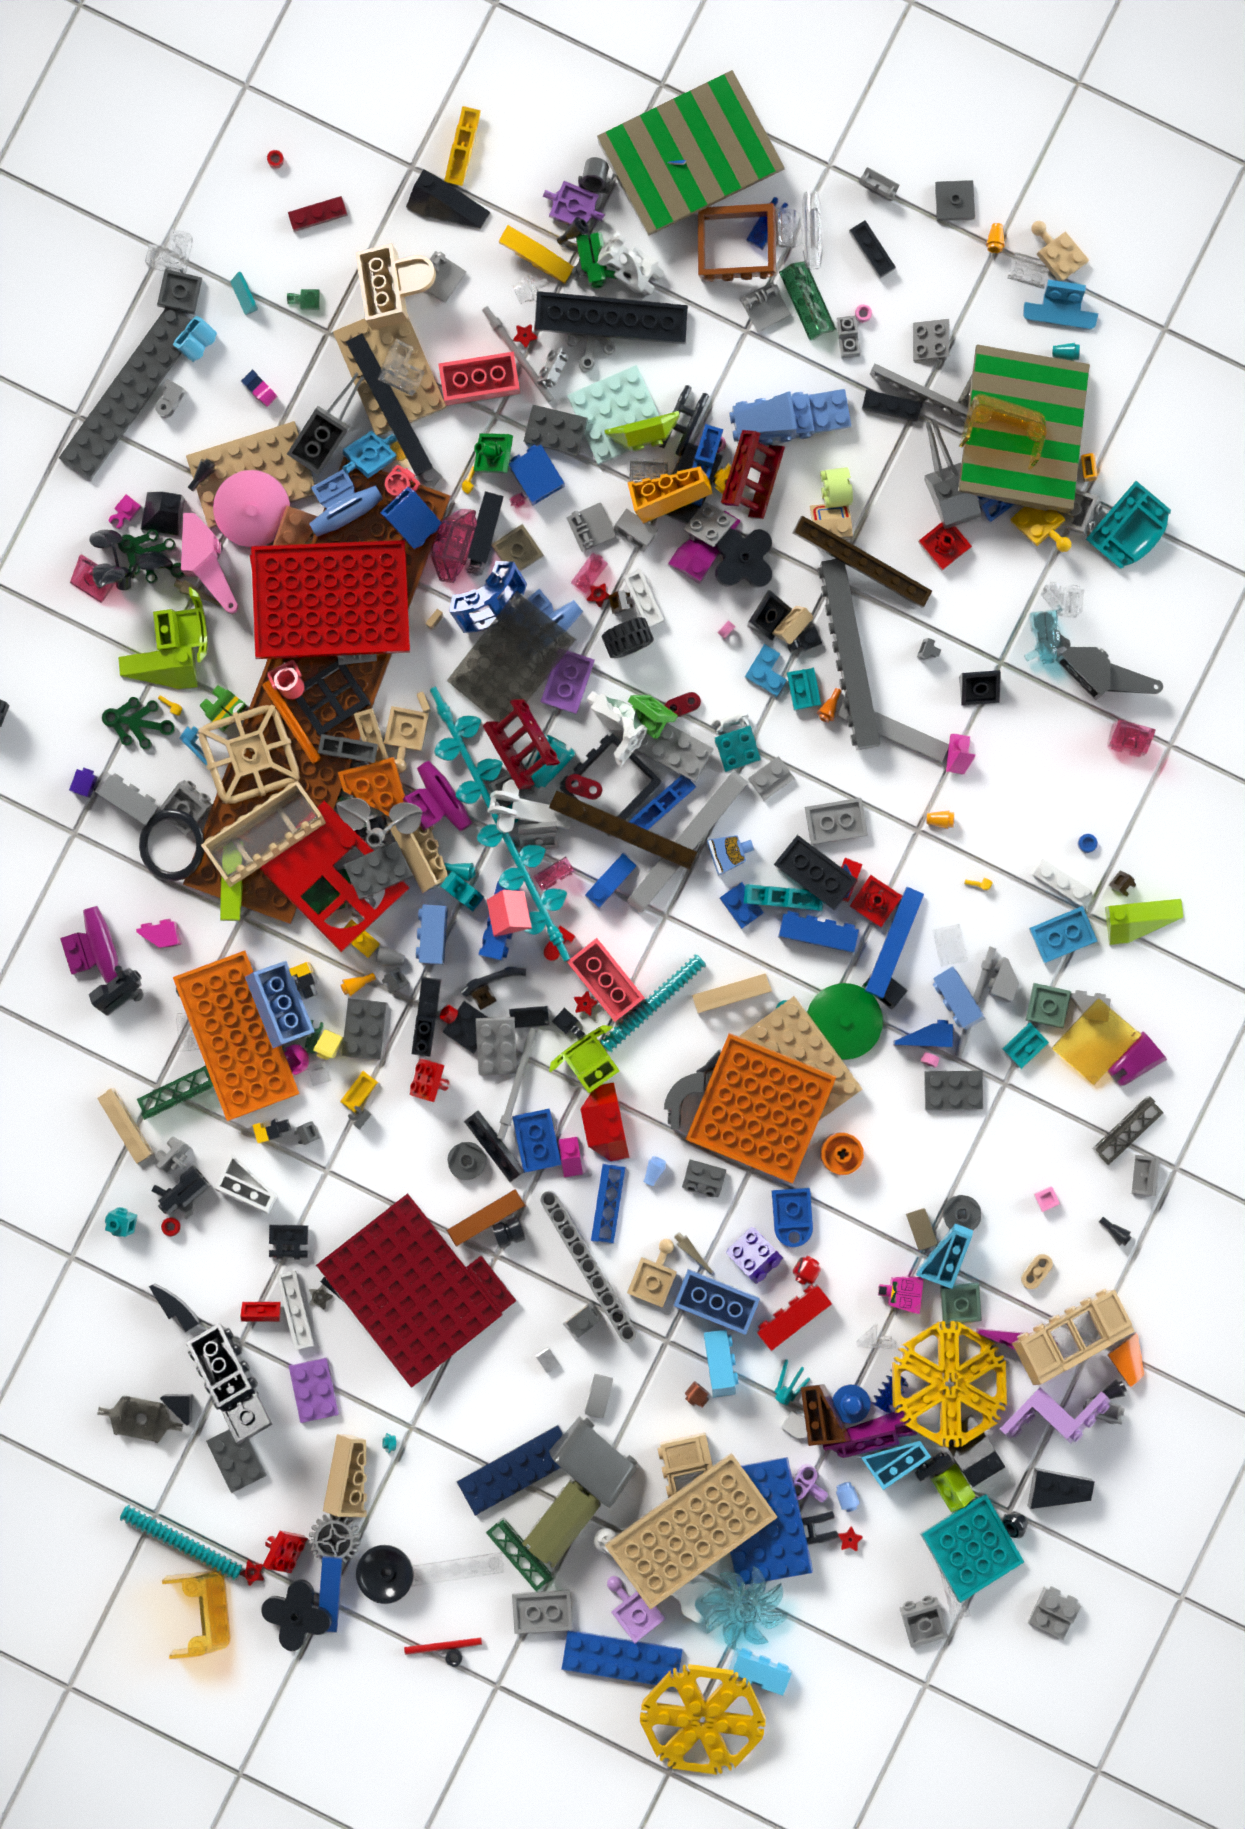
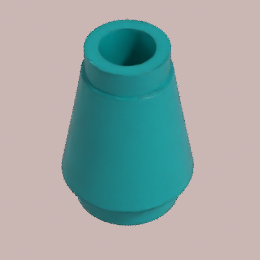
(1066, 351)

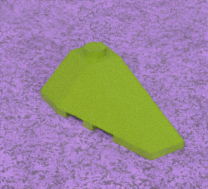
(1136, 920)

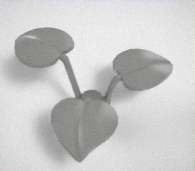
(356, 811)

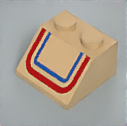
(833, 519)

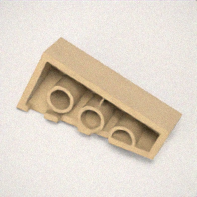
(346, 1479)

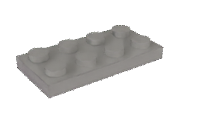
(677, 751)

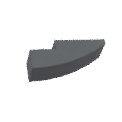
(347, 748)

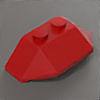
(604, 1123)

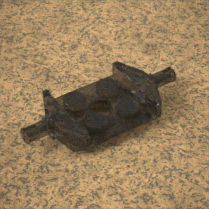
(125, 1422)

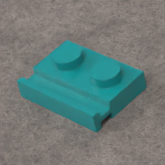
(803, 688)
(1025, 1045)

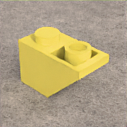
(328, 1045)

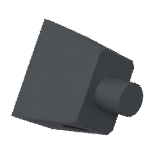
(583, 1320)

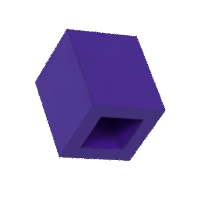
(83, 782)

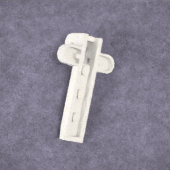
(523, 810)

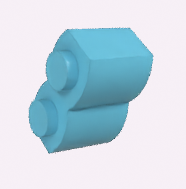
(195, 339)

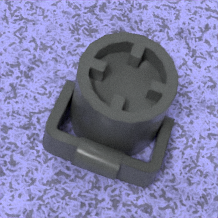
(595, 176)

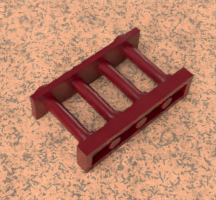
(740, 469)
(505, 747)

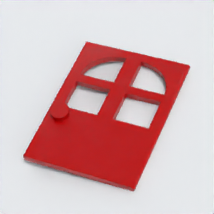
(314, 857)

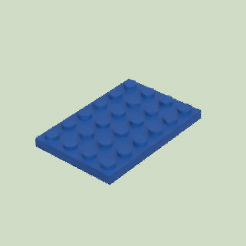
(780, 1546)

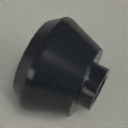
(1015, 1524)

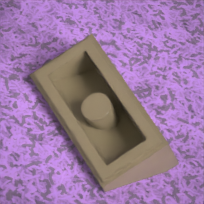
(921, 1229)

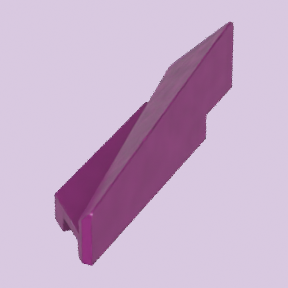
(872, 1435)

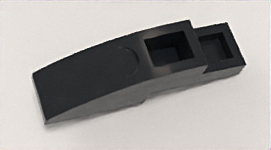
(426, 1016)

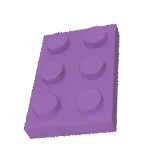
(568, 682)
(313, 1390)

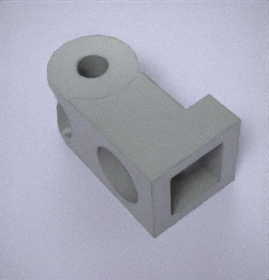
(168, 404)

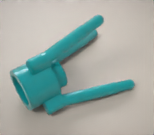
(785, 1394)

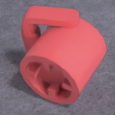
(398, 481)
(287, 680)

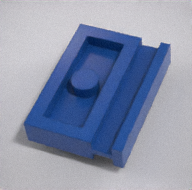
(740, 911)

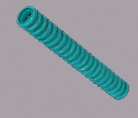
(651, 1004)
(180, 1542)

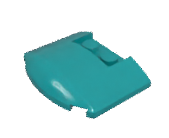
(1131, 526)

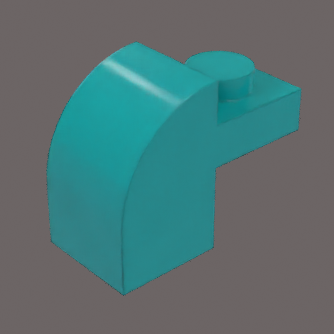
(462, 891)

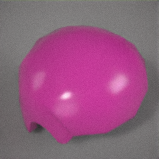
(297, 1058)

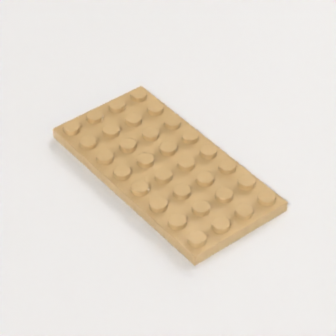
(690, 1531)

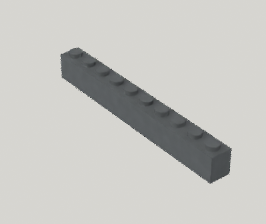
(849, 654)

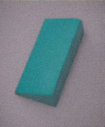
(243, 294)

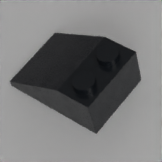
(977, 1457)

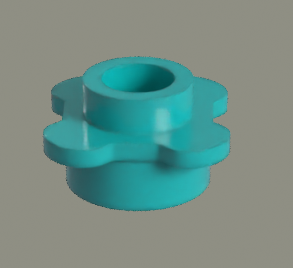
(389, 1443)

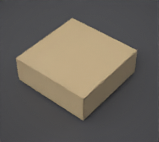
(434, 619)
(423, 702)

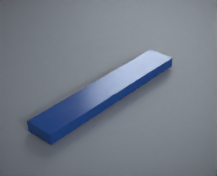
(894, 942)

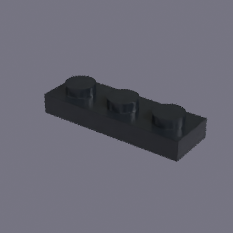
(872, 249)
(891, 405)

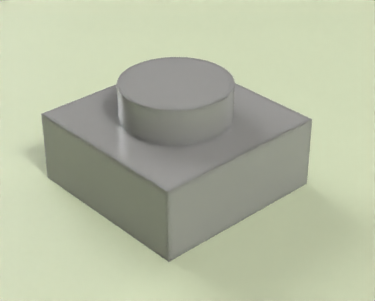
(429, 478)

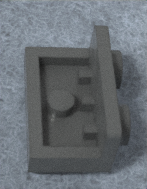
(704, 1178)

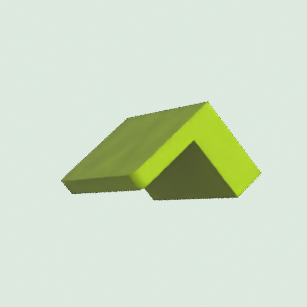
(953, 1488)

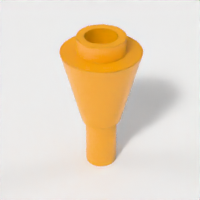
(352, 985)

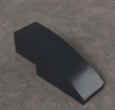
(175, 1306)

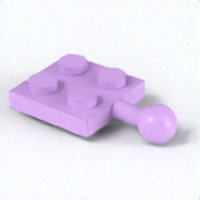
(633, 1612)

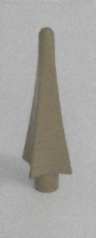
(184, 589)
(686, 1245)

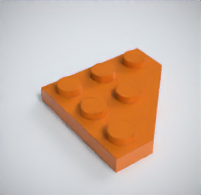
(375, 783)

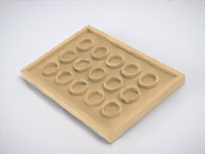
(426, 398)
(261, 452)
(795, 1035)

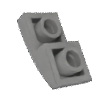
(848, 336)
(598, 1395)

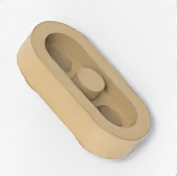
(1036, 1271)

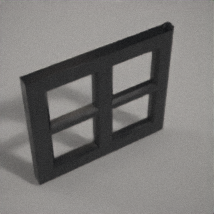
(330, 697)

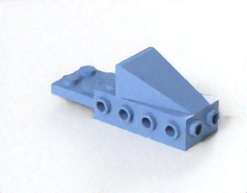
(791, 416)

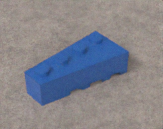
(492, 946)

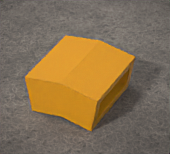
(1090, 456)

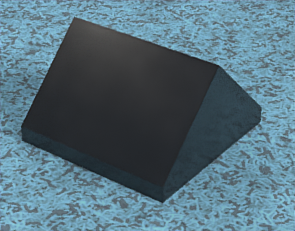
(768, 615)
(980, 687)

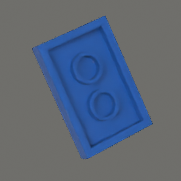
(536, 1140)

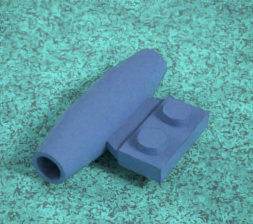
(342, 502)
(564, 616)

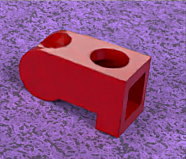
(550, 951)

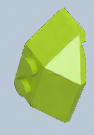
(644, 432)

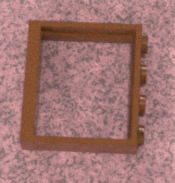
(733, 212)

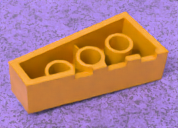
(665, 494)

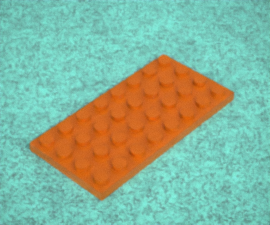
(233, 1037)

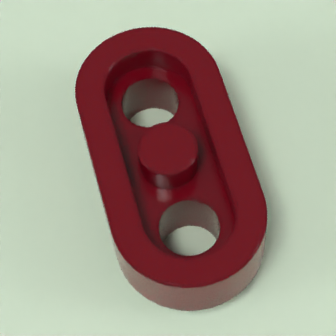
(682, 704)
(583, 787)

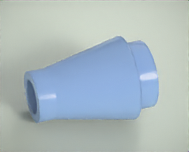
(654, 1170)

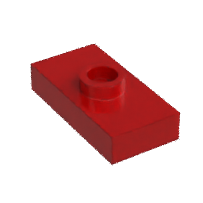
(260, 1312)

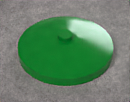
(847, 1019)

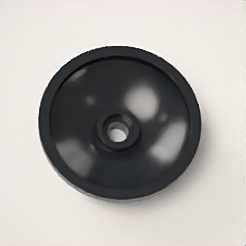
(376, 1583)

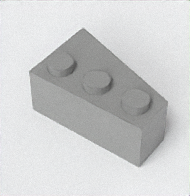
(126, 797)

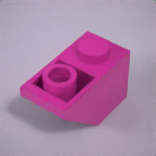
(161, 935)

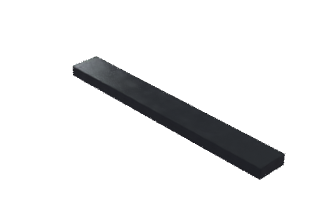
(389, 405)

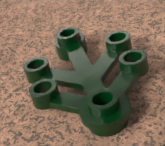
(134, 547)
(135, 722)

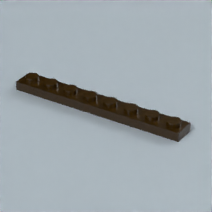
(862, 561)
(622, 830)

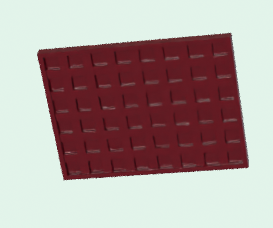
(409, 1290)

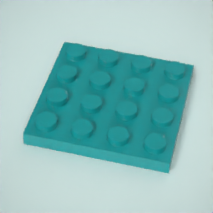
(972, 1548)

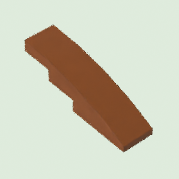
(485, 1217)

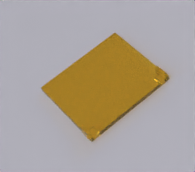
(1096, 1041)

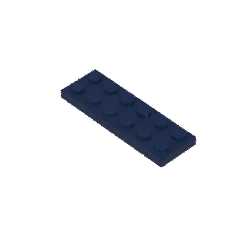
(510, 1472)

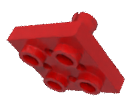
(945, 543)
(889, 898)
(428, 1080)
(284, 1551)

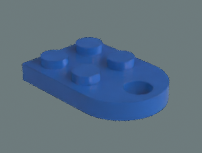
(792, 1214)

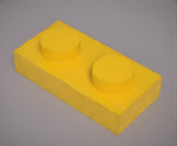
(365, 942)

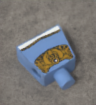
(728, 852)

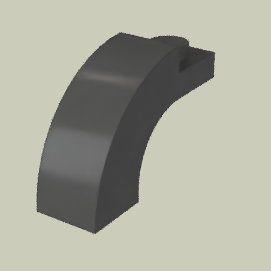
(679, 1091)

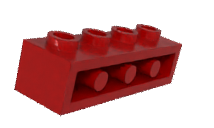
(794, 1317)

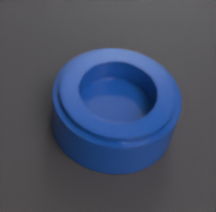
(1087, 843)

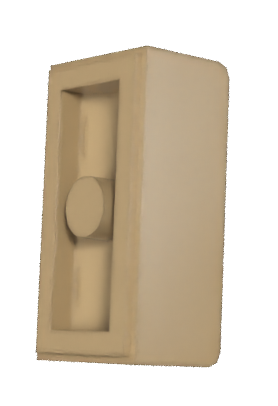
(793, 624)

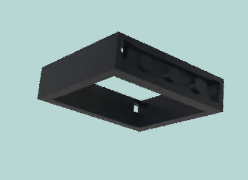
(483, 533)
(594, 754)

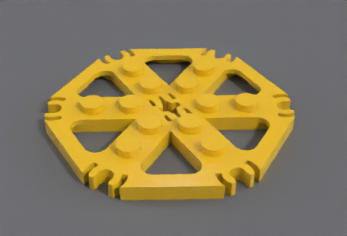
(961, 1392)
(715, 1722)

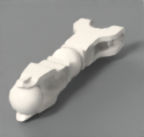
(686, 1594)

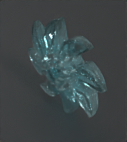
(744, 1608)

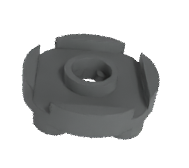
(456, 1164)
(962, 1202)

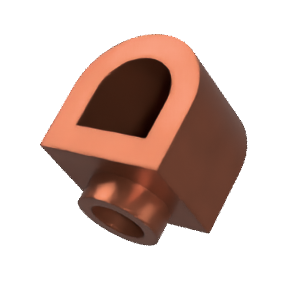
(697, 1395)

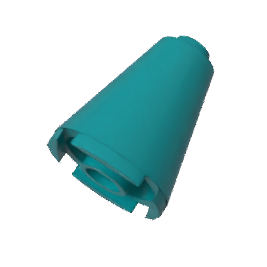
(548, 773)

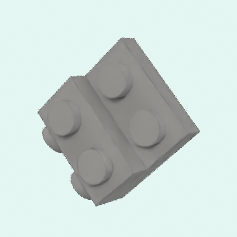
(1084, 511)
(189, 800)
(1054, 1612)
(923, 1621)

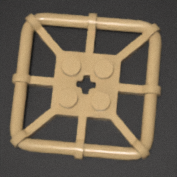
(243, 765)

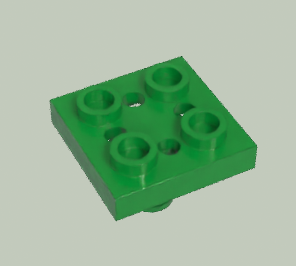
(488, 453)

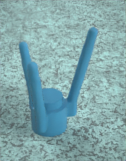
(189, 738)

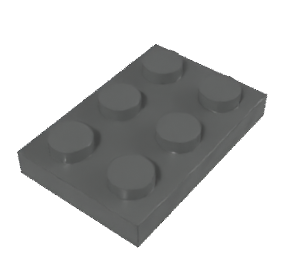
(555, 429)
(378, 870)
(364, 1028)
(953, 1090)
(236, 1461)

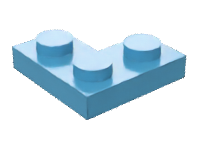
(761, 672)

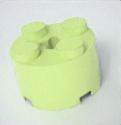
(837, 488)

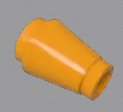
(995, 240)
(941, 819)

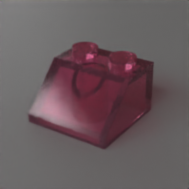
(1130, 738)

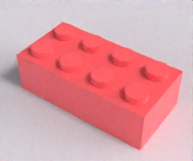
(479, 378)
(605, 980)

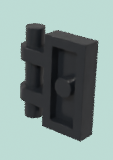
(288, 1235)

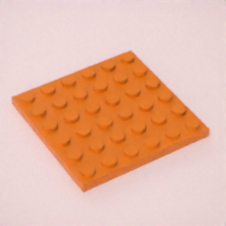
(761, 1108)

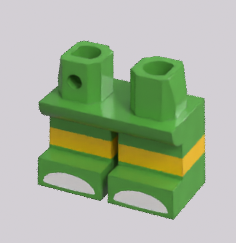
(225, 700)

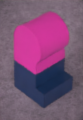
(258, 388)

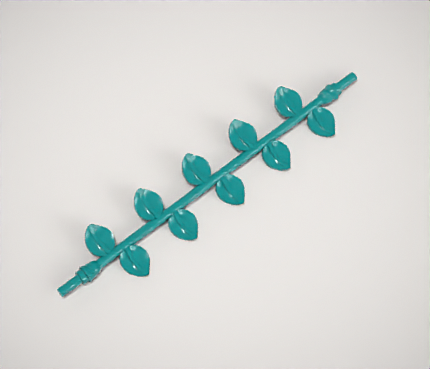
(489, 835)

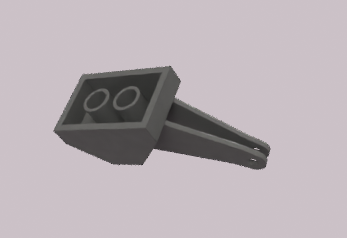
(322, 434)
(943, 485)
(1097, 675)

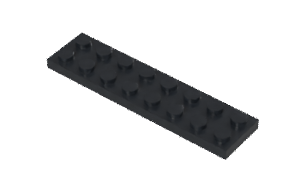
(610, 317)

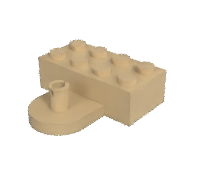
(387, 282)

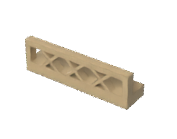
(731, 993)
(125, 1125)

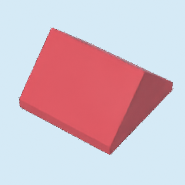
(508, 912)

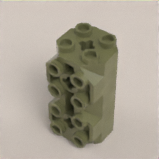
(561, 1523)

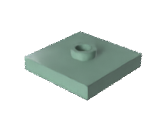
(1048, 1005)
(961, 1303)

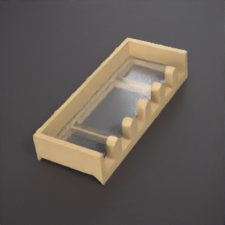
(263, 833)

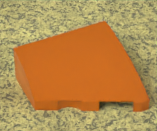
(1128, 1360)

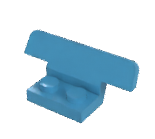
(1061, 306)

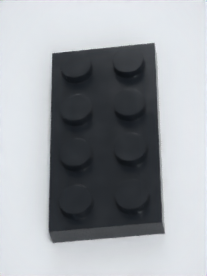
(687, 512)
(815, 872)

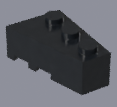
(1058, 1488)

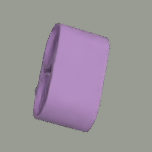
(808, 1485)

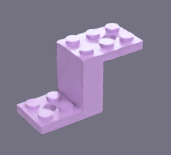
(1056, 1415)

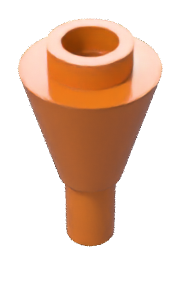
(828, 710)

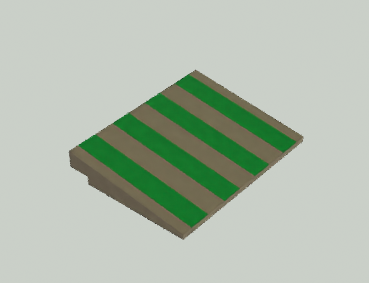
(706, 127)
(999, 453)

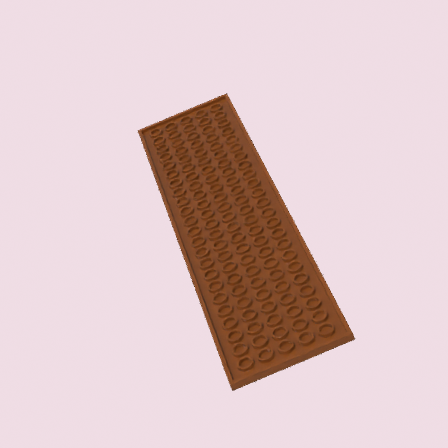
(321, 778)

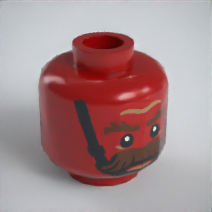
(806, 1270)

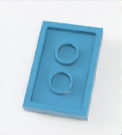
(1063, 934)

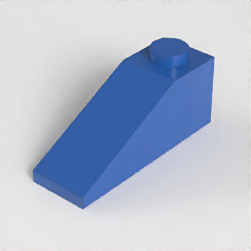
(610, 880)
(934, 1035)

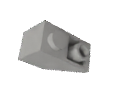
(1005, 981)
(1084, 1001)

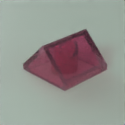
(83, 579)

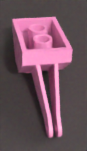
(200, 560)

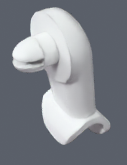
(736, 718)

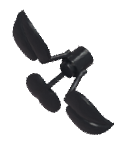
(106, 573)

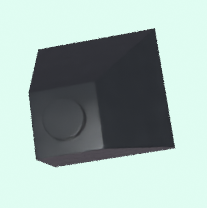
(163, 512)

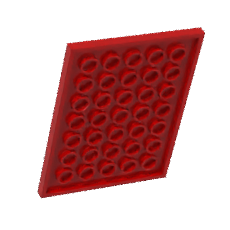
(330, 599)

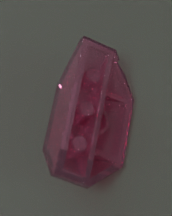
(453, 544)

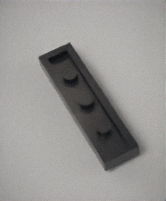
(494, 1147)

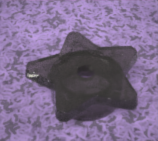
(315, 1299)

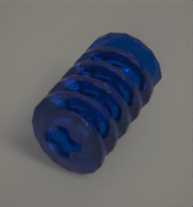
(886, 1397)

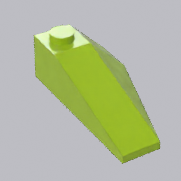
(164, 667)

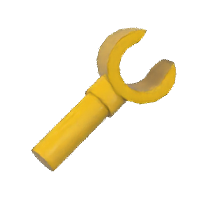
(466, 485)
(175, 708)
(985, 884)

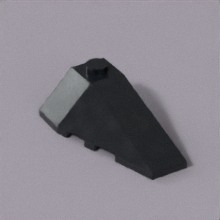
(441, 201)

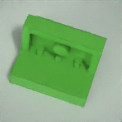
(651, 713)

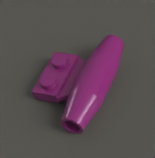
(437, 799)
(92, 947)

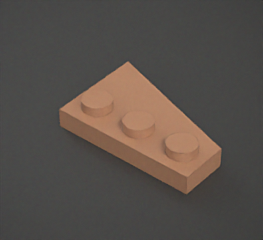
(294, 527)

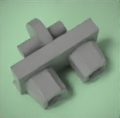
(174, 1157)

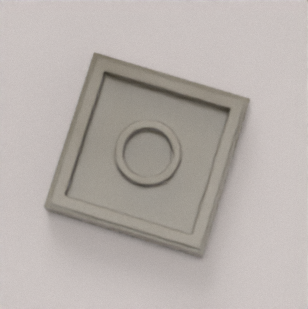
(518, 547)

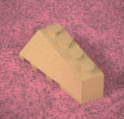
(422, 857)

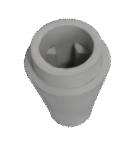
(389, 957)

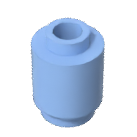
(847, 1496)

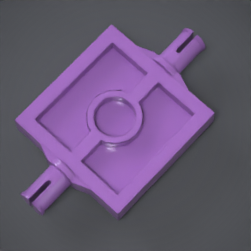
(572, 203)

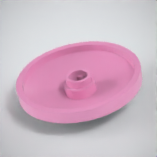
(250, 507)

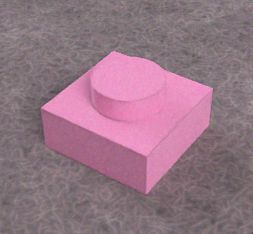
(1046, 1199)

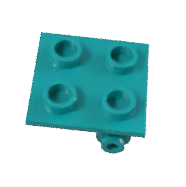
(737, 748)

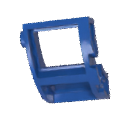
(487, 595)

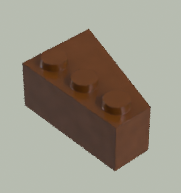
(822, 1417)

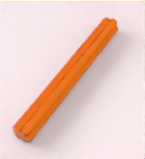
(291, 722)

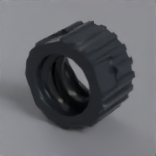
(452, 1651)

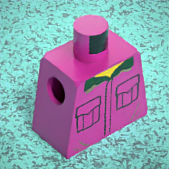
(903, 1292)

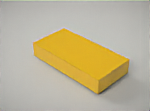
(359, 1091)

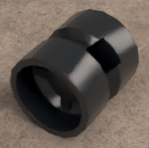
(508, 1232)

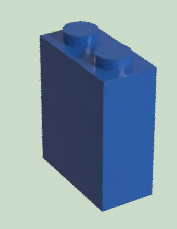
(536, 474)
(411, 518)

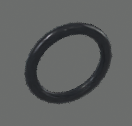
(143, 845)

